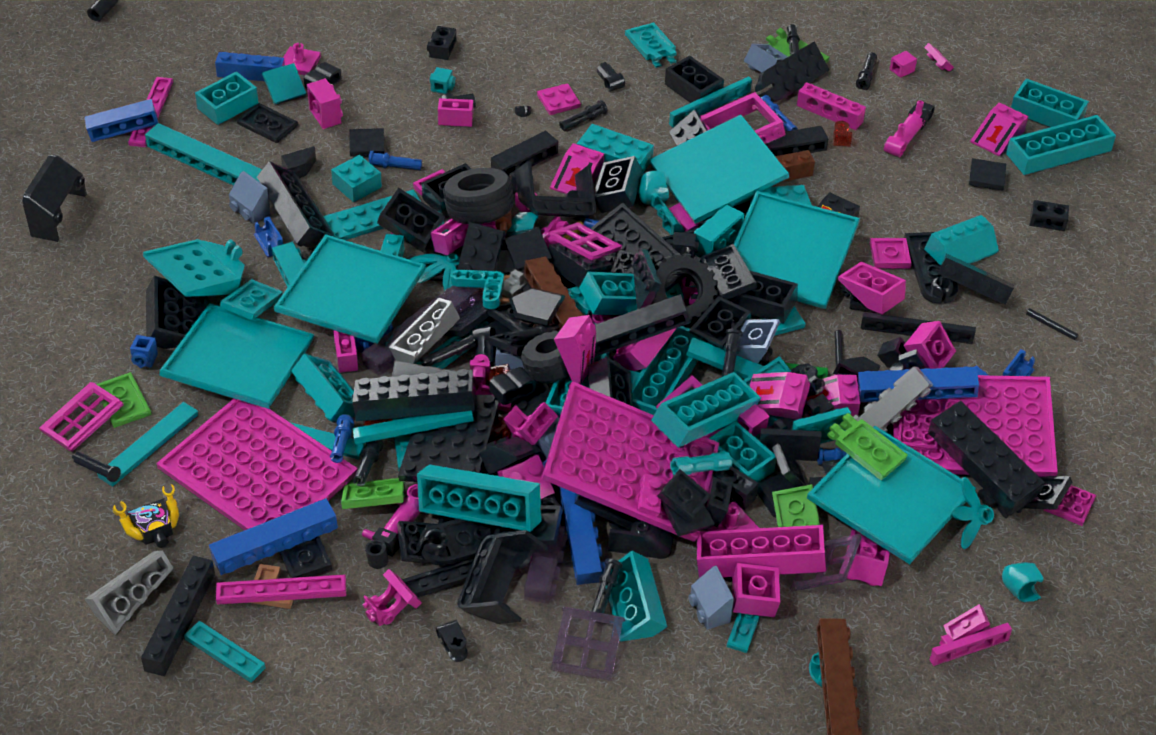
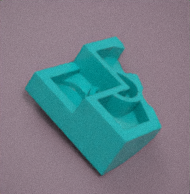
(669, 222)

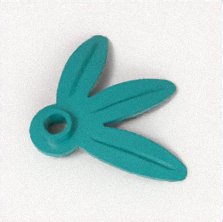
(447, 262)
(977, 513)

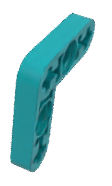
(489, 280)

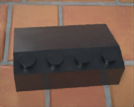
(170, 312)

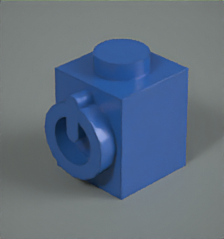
(143, 351)

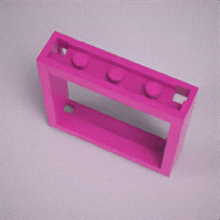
(744, 107)

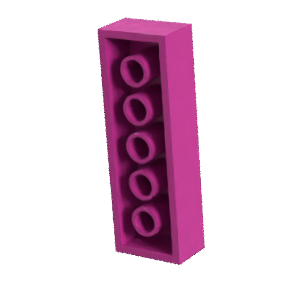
(787, 548)

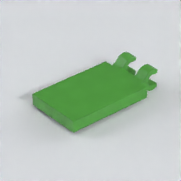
(867, 446)

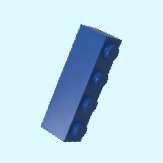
(247, 65)
(121, 120)

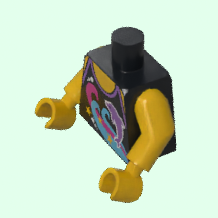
(152, 521)

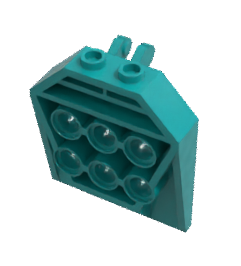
(200, 266)

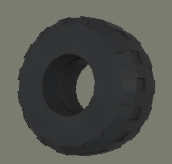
(543, 360)

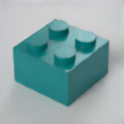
(356, 178)

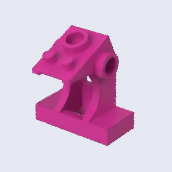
(530, 427)
(396, 589)

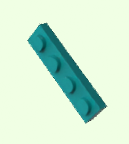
(225, 651)

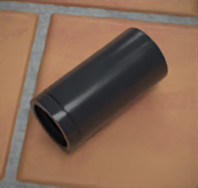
(100, 9)

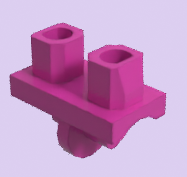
(555, 224)
(481, 369)

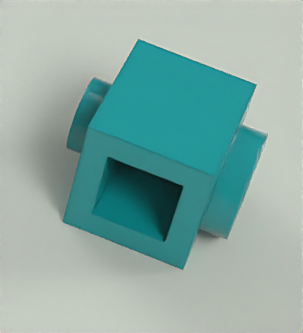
(442, 80)

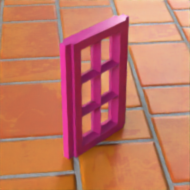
(90, 427)

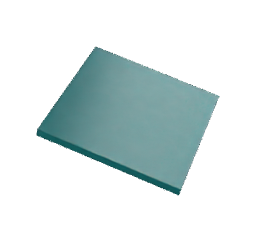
(719, 168)
(796, 244)
(350, 288)
(237, 356)
(898, 511)

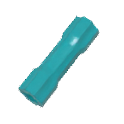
(716, 461)

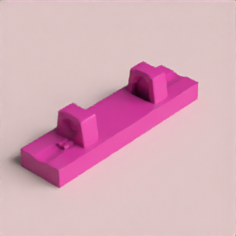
(983, 639)

